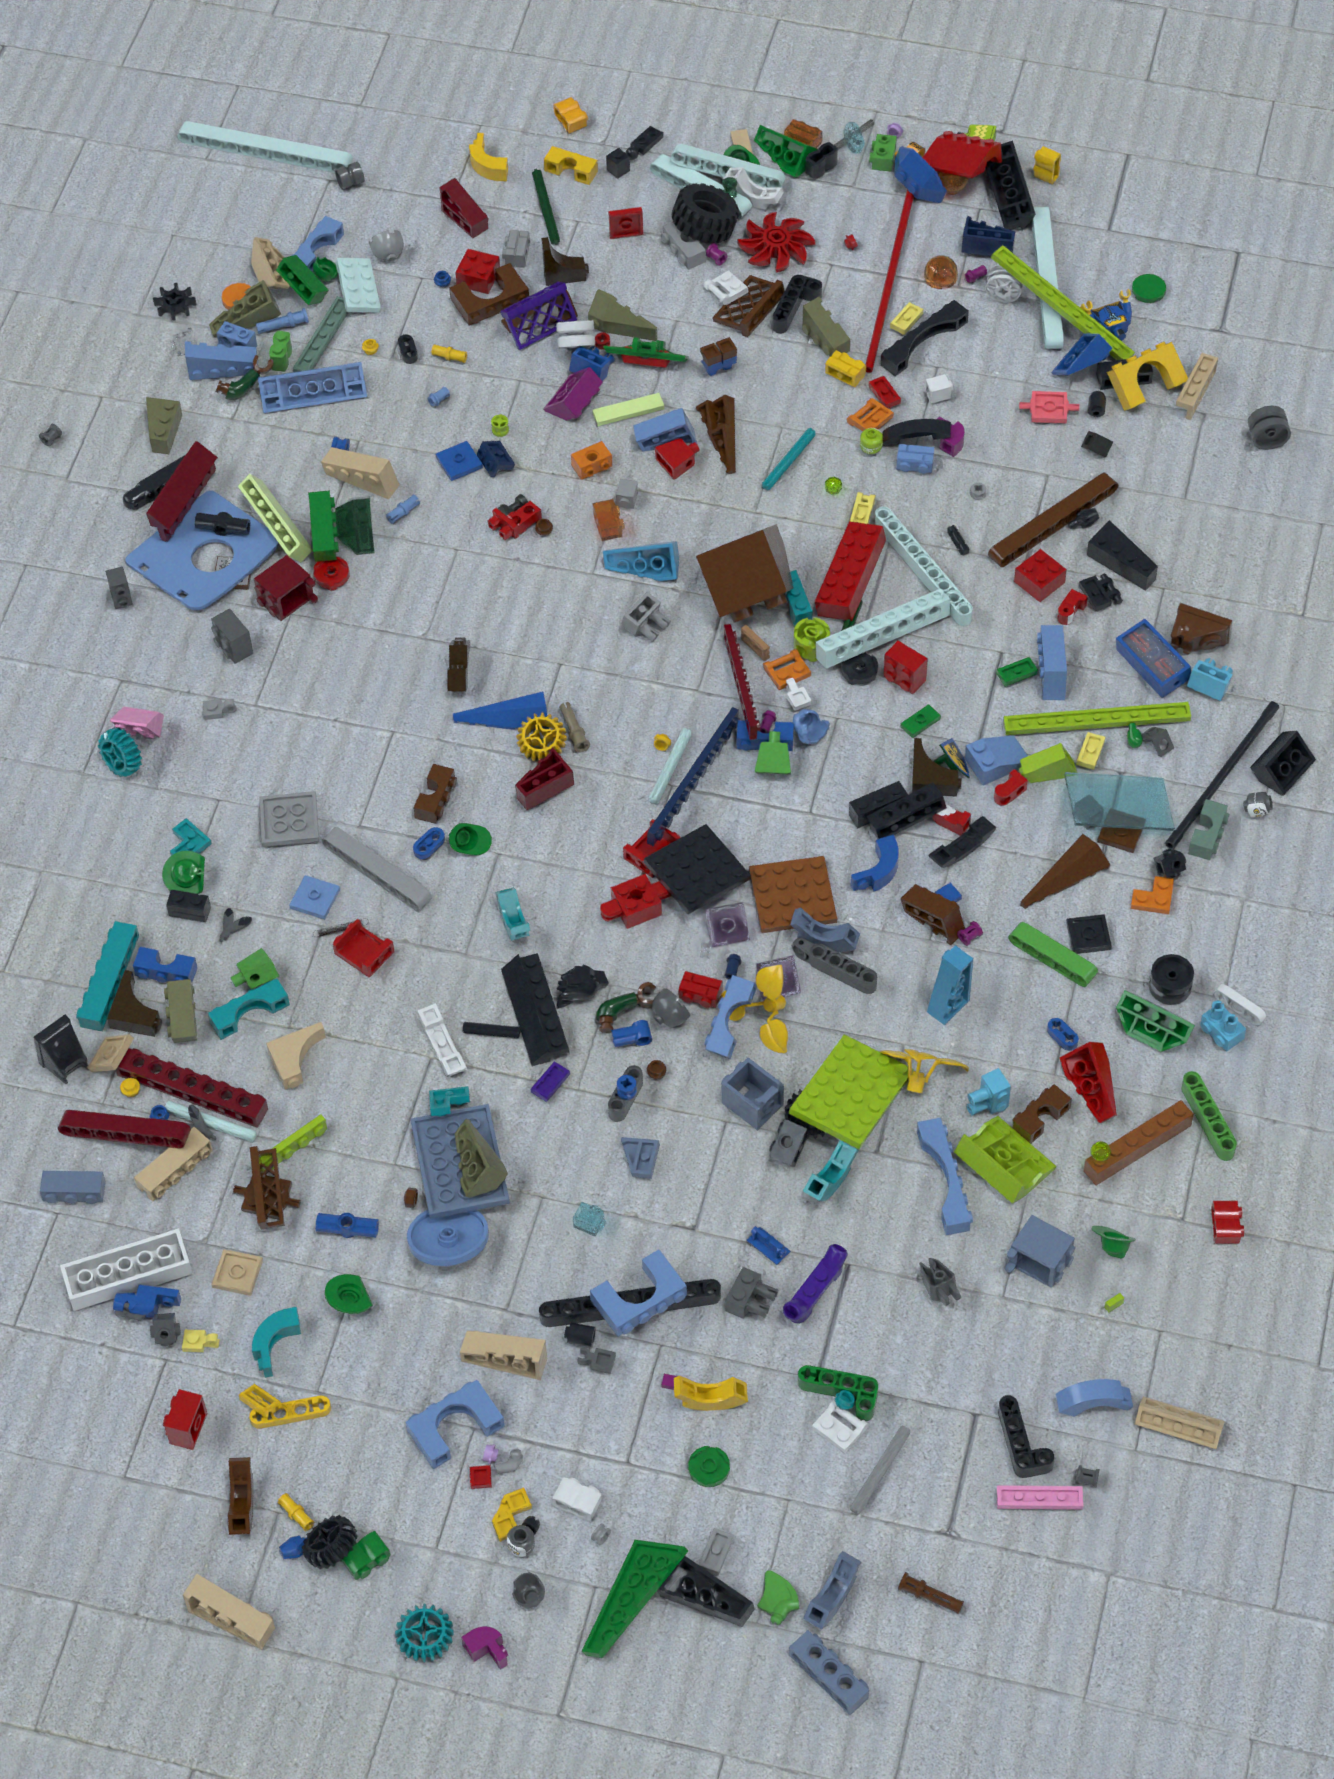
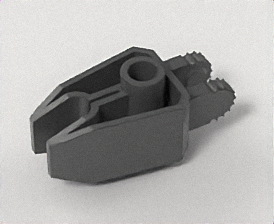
(939, 1281)

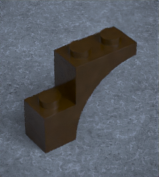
(458, 665)

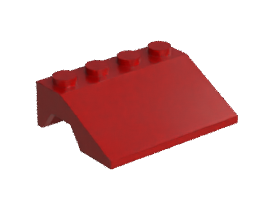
(962, 154)

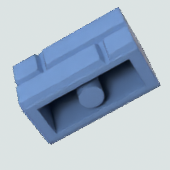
(915, 458)

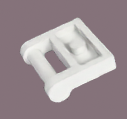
(729, 284)
(837, 1432)

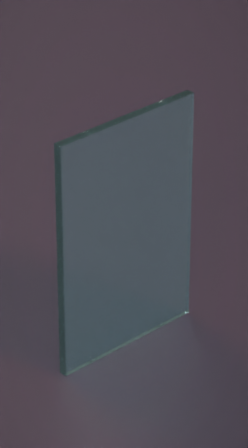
(1119, 801)

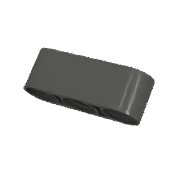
(624, 1105)

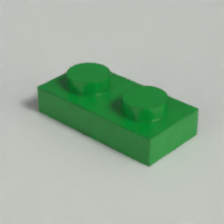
(1017, 671)

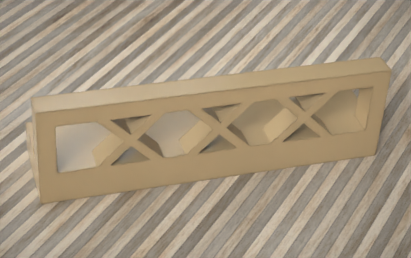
(1197, 384)
(1179, 1422)

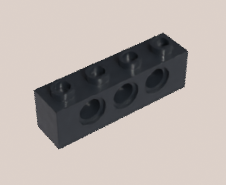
(907, 811)

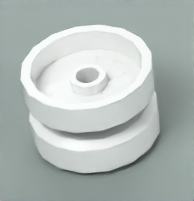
(575, 334)

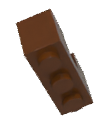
(431, 806)
(1051, 1102)

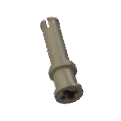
(576, 732)

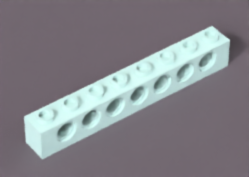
(882, 628)

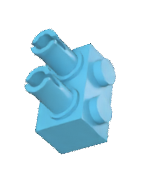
(1210, 679)
(1222, 1026)
(992, 1095)

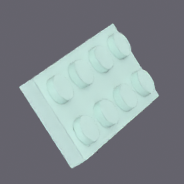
(358, 285)

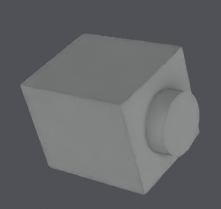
(627, 493)

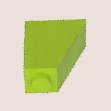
(1047, 764)

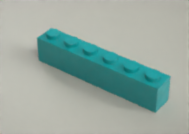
(107, 976)

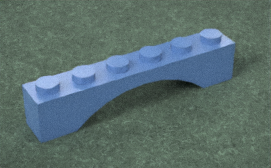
(933, 1141)

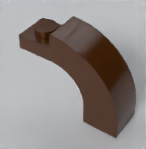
(241, 1496)

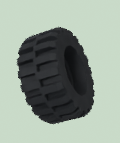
(705, 213)

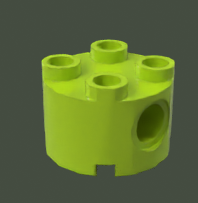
(807, 634)

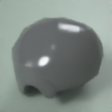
(528, 1590)

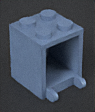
(761, 1100)
(1041, 1252)

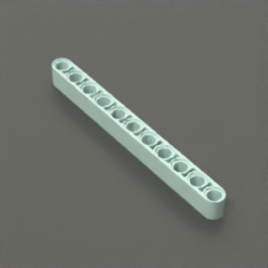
(263, 147)
(1046, 268)

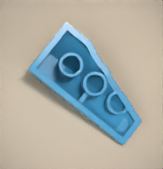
(652, 561)

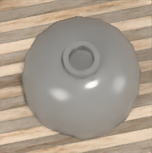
(387, 245)

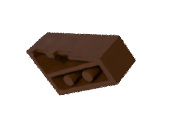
(935, 911)

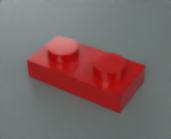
(884, 392)

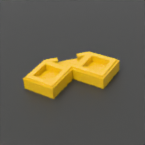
(511, 1504)

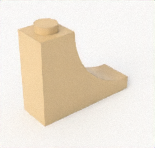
(290, 1050)

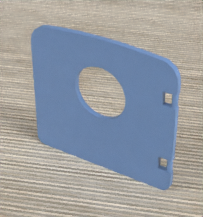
(171, 561)

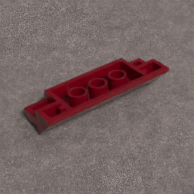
(181, 490)

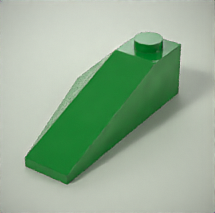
(784, 150)

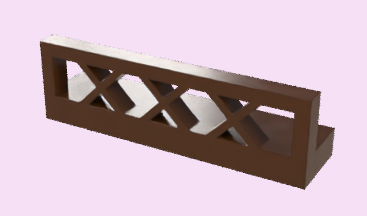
(259, 1189)

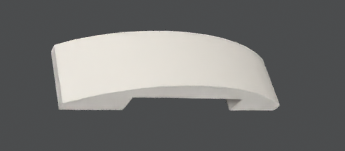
(441, 1040)

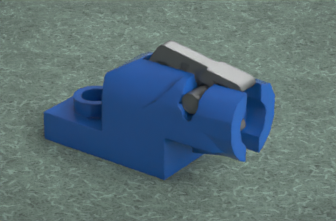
(145, 1301)

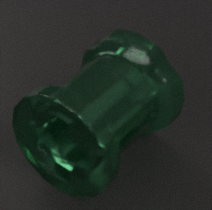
(730, 186)

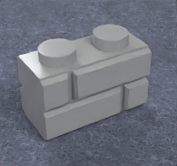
(517, 248)

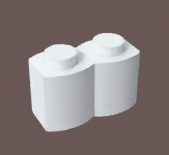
(577, 1499)

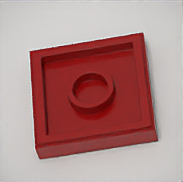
(625, 222)

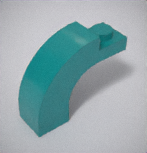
(512, 914)
(828, 1180)
(270, 1331)

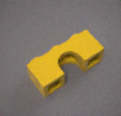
(560, 159)

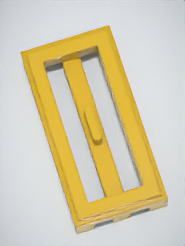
(257, 1402)

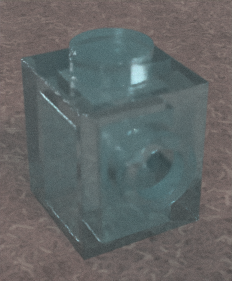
(589, 1219)

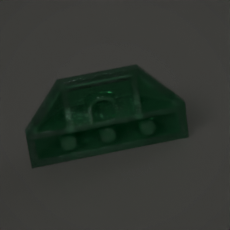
(355, 525)

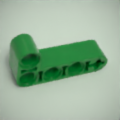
(839, 1379)

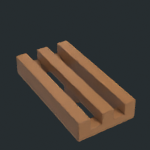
(755, 643)

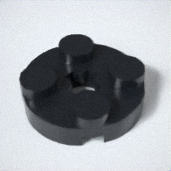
(863, 676)

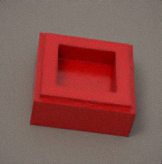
(480, 1477)

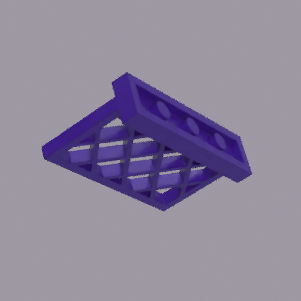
(531, 303)

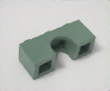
(1205, 842)

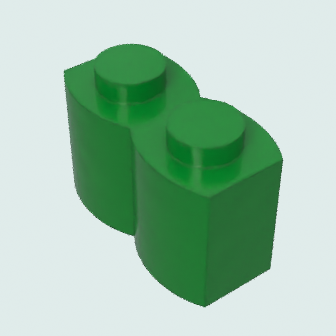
(366, 1555)

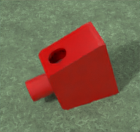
(676, 457)

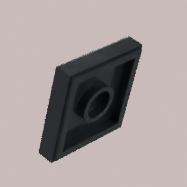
(1088, 934)

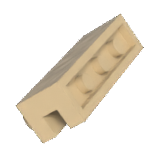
(172, 1165)

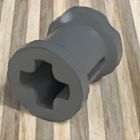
(50, 434)
(1087, 1476)

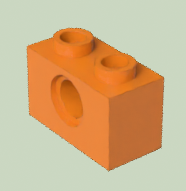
(591, 460)

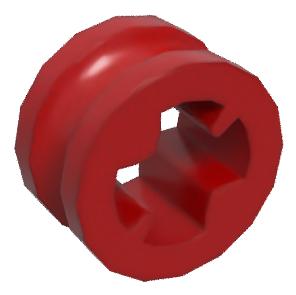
(602, 336)

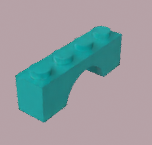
(269, 997)

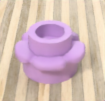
(894, 129)
(490, 1453)

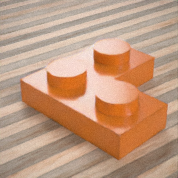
(1155, 901)

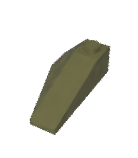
(479, 1163)

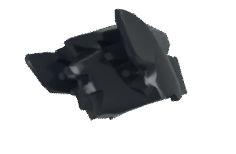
(580, 985)

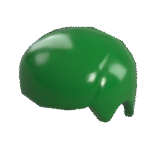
(325, 269)

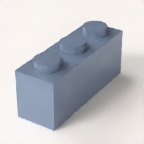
(72, 1186)

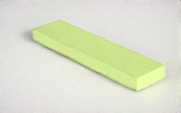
(628, 409)

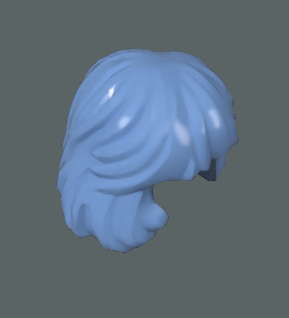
(809, 726)

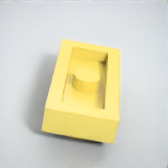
(906, 318)
(1090, 750)

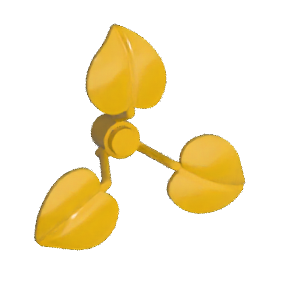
(774, 1033)
(917, 1078)

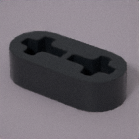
(406, 349)

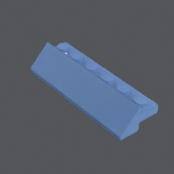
(312, 387)

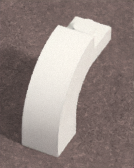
(758, 196)

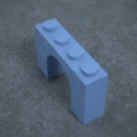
(625, 1316)
(468, 1400)

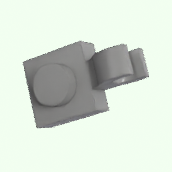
(215, 708)

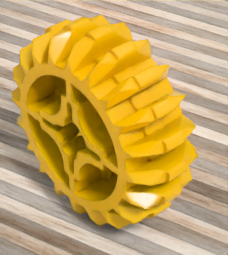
(548, 734)

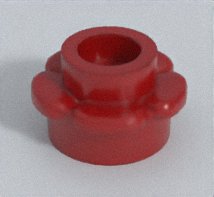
(850, 242)

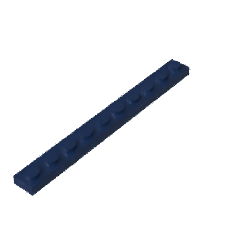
(692, 777)

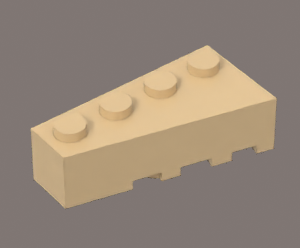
(362, 471)
(505, 1353)

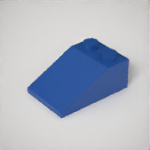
(1085, 352)

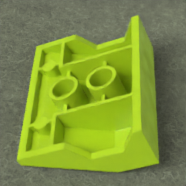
(1004, 1159)

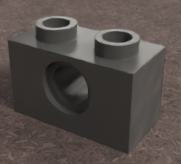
(119, 587)

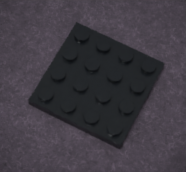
(697, 869)

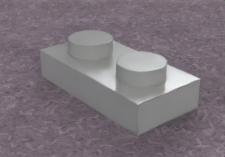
(716, 1551)

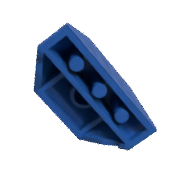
(918, 176)

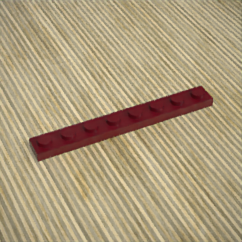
(742, 685)

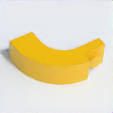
(485, 165)
(710, 1397)

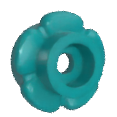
(844, 1400)

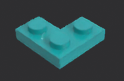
(191, 838)
(442, 1099)

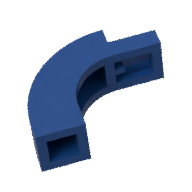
(884, 871)

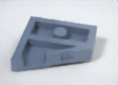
(641, 1156)

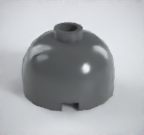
(668, 1009)

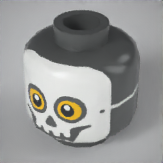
(1258, 804)
(520, 1540)

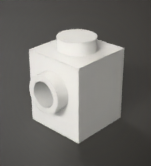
(938, 388)

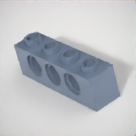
(848, 1699)

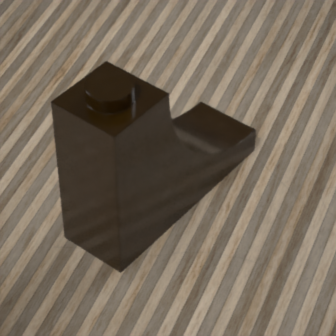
(562, 267)
(927, 771)
(129, 1013)

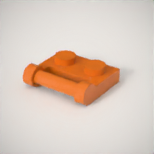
(875, 419)
(796, 670)

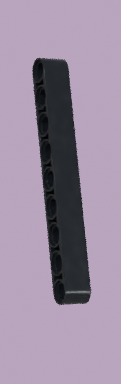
(579, 1304)

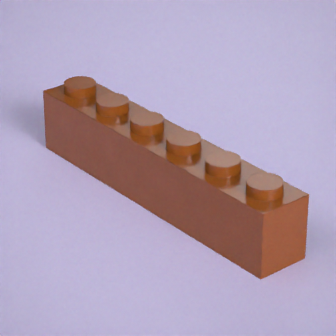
(1140, 1142)

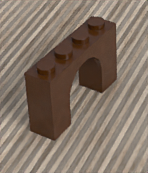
(477, 309)

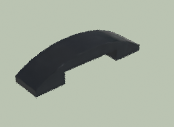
(916, 428)
(964, 845)

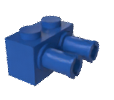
(585, 358)

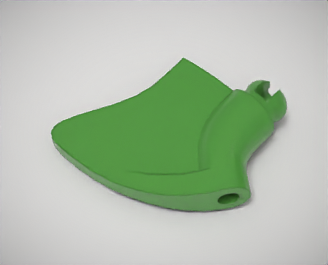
(778, 1597)

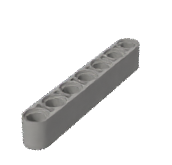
(377, 869)

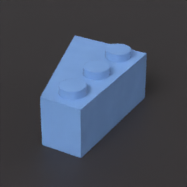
(664, 429)

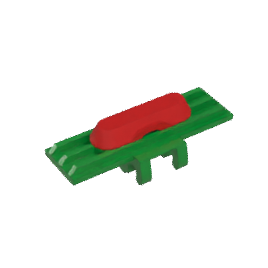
(657, 355)

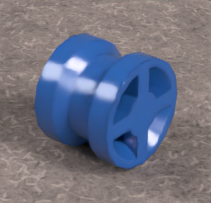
(343, 444)
(630, 1090)

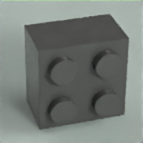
(231, 636)

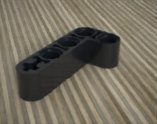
(798, 289)
(1019, 1436)

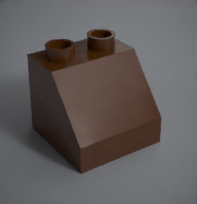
(747, 573)

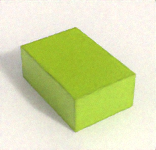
(1114, 1302)

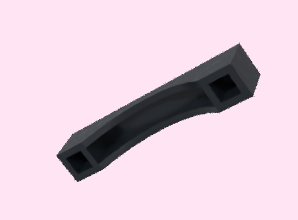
(947, 319)

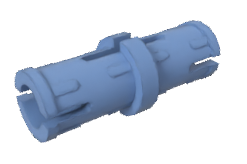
(402, 509)

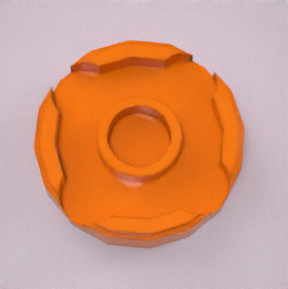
(233, 292)

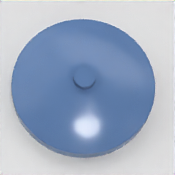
(447, 1238)

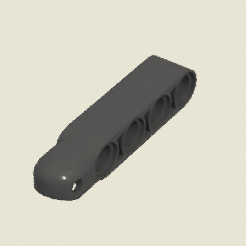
(842, 970)

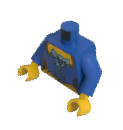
(1114, 316)

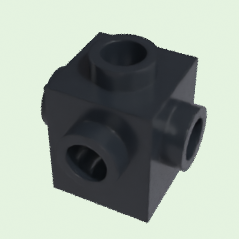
(1170, 863)

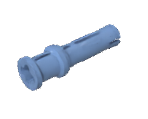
(289, 319)

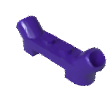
(827, 1271)

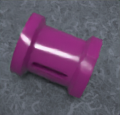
(716, 254)
(970, 933)

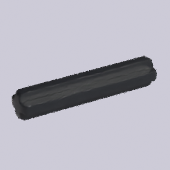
(491, 1029)

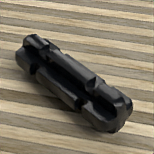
(958, 540)

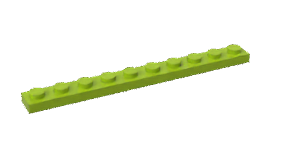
(1059, 301)
(1096, 718)

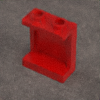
(640, 849)
(362, 948)

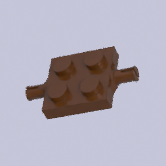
(249, 1198)

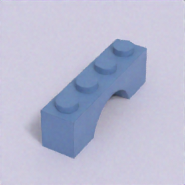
(326, 233)
(738, 993)

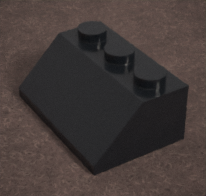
(1283, 762)

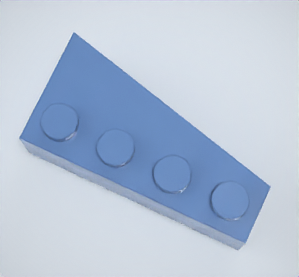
(218, 360)
(1052, 662)

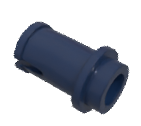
(732, 967)

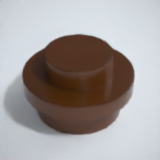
(543, 527)
(656, 1069)

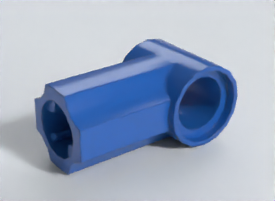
(637, 1033)

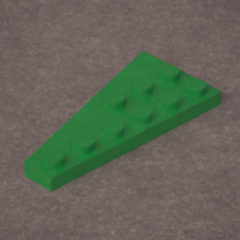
(637, 1581)

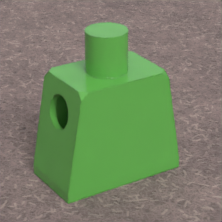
(773, 756)
(255, 970)

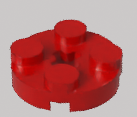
(335, 580)

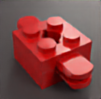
(639, 909)

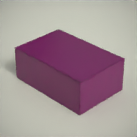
(668, 1381)

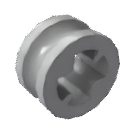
(978, 495)
(600, 1534)

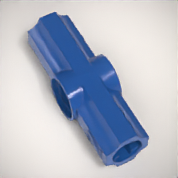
(335, 1224)

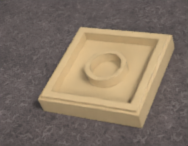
(110, 1053)
(237, 1272)

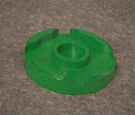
(1148, 288)
(709, 1466)

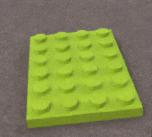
(851, 1091)

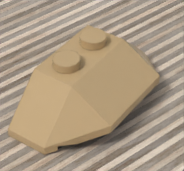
(265, 262)

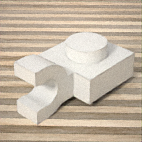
(797, 696)

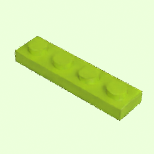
(297, 1140)

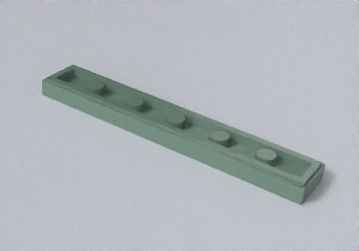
(322, 336)

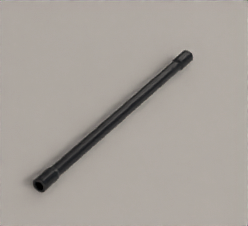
(1266, 715)

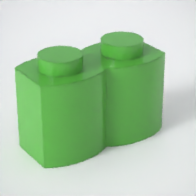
(280, 351)

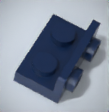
(494, 457)

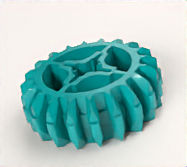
(120, 752)
(407, 1631)

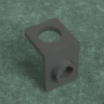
(1156, 735)

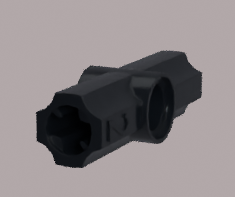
(222, 523)

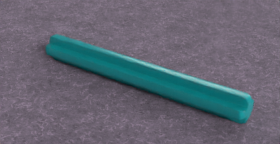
(788, 459)

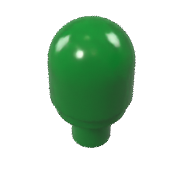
(1134, 736)

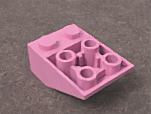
(139, 721)

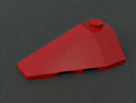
(1091, 1075)

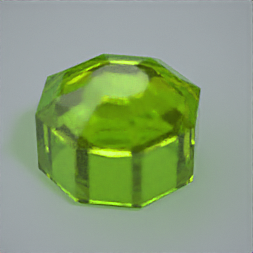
(833, 485)

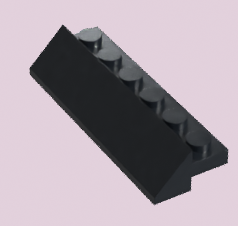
(1010, 189)
(534, 1009)

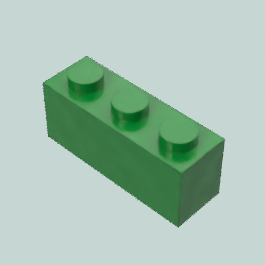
(302, 280)

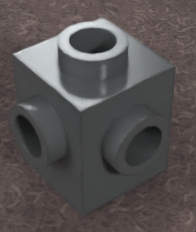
(165, 1329)

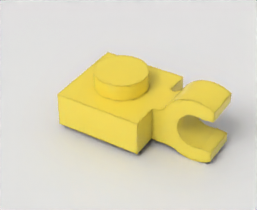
(197, 1339)

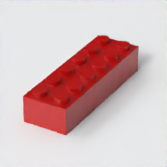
(850, 571)

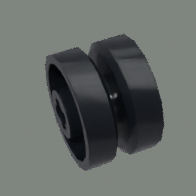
(1171, 979)

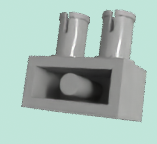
(642, 612)

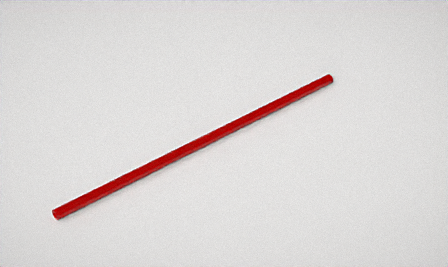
(889, 282)

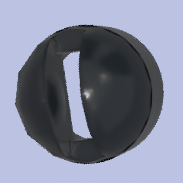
(532, 1523)

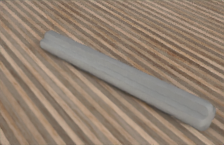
(880, 1470)

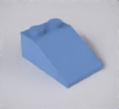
(994, 757)

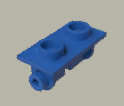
(768, 1245)

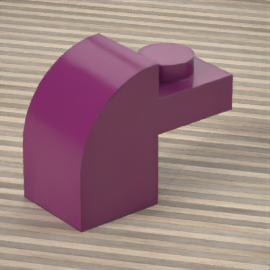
(954, 444)
(484, 1641)

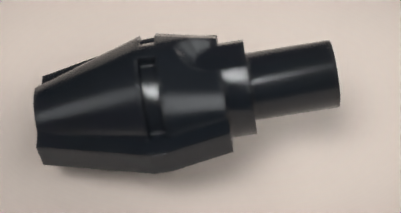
(1084, 518)

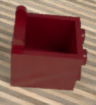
(284, 588)

